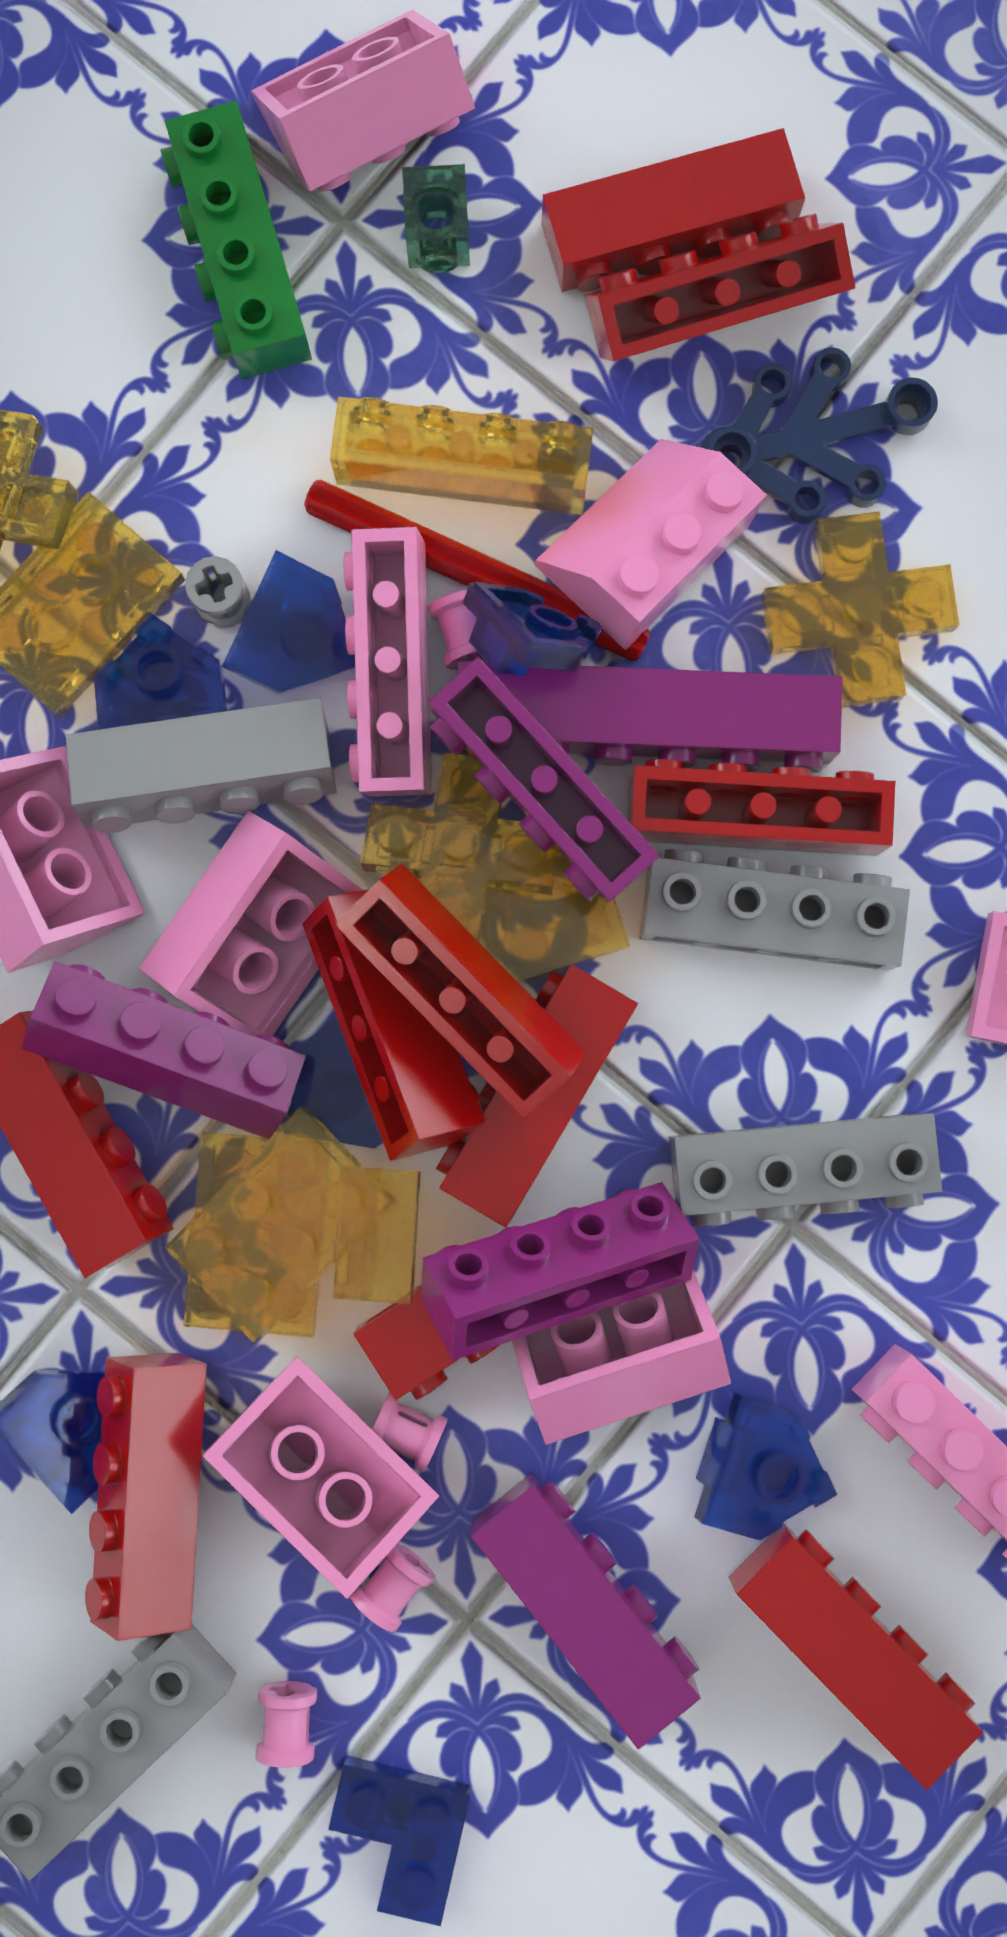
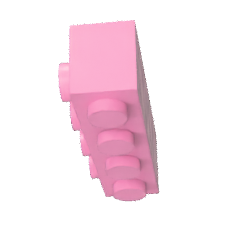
(390, 662)
(944, 1434)

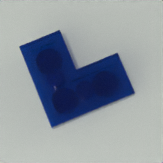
(420, 1821)

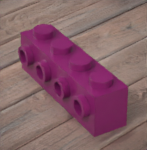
(542, 780)
(163, 1049)
(557, 1269)
(586, 1609)

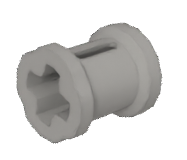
(200, 591)

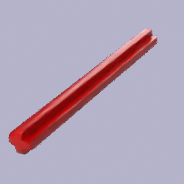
(449, 556)

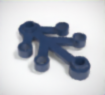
(807, 438)

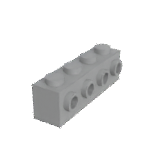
(200, 765)
(775, 912)
(805, 1165)
(108, 1745)

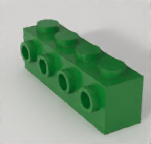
(237, 240)

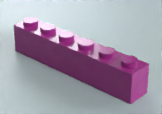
(684, 714)

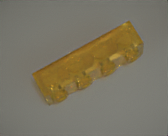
(461, 455)

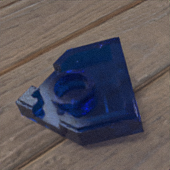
(291, 629)
(521, 632)
(158, 680)
(333, 1089)
(54, 1430)
(759, 1470)

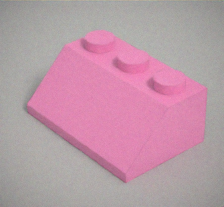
(365, 100)
(651, 536)
(55, 876)
(241, 933)
(622, 1361)
(321, 1476)

